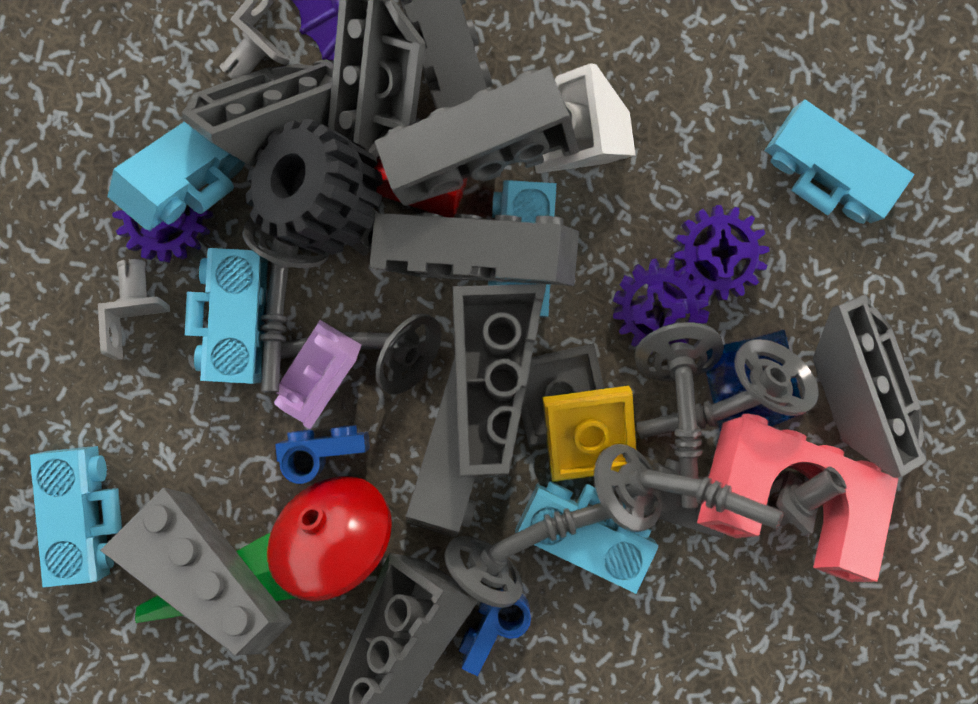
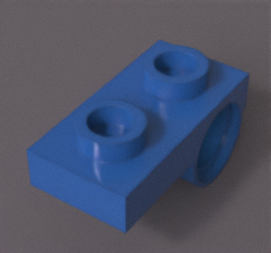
(341, 442)
(478, 643)

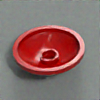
(329, 538)

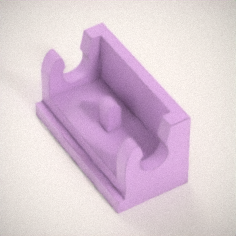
(316, 373)

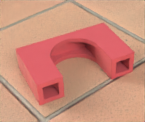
(853, 523)

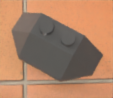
(374, 71)
(253, 106)
(870, 387)

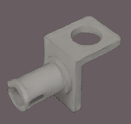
(254, 44)
(132, 303)

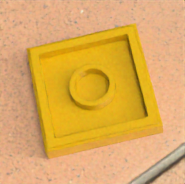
(584, 426)

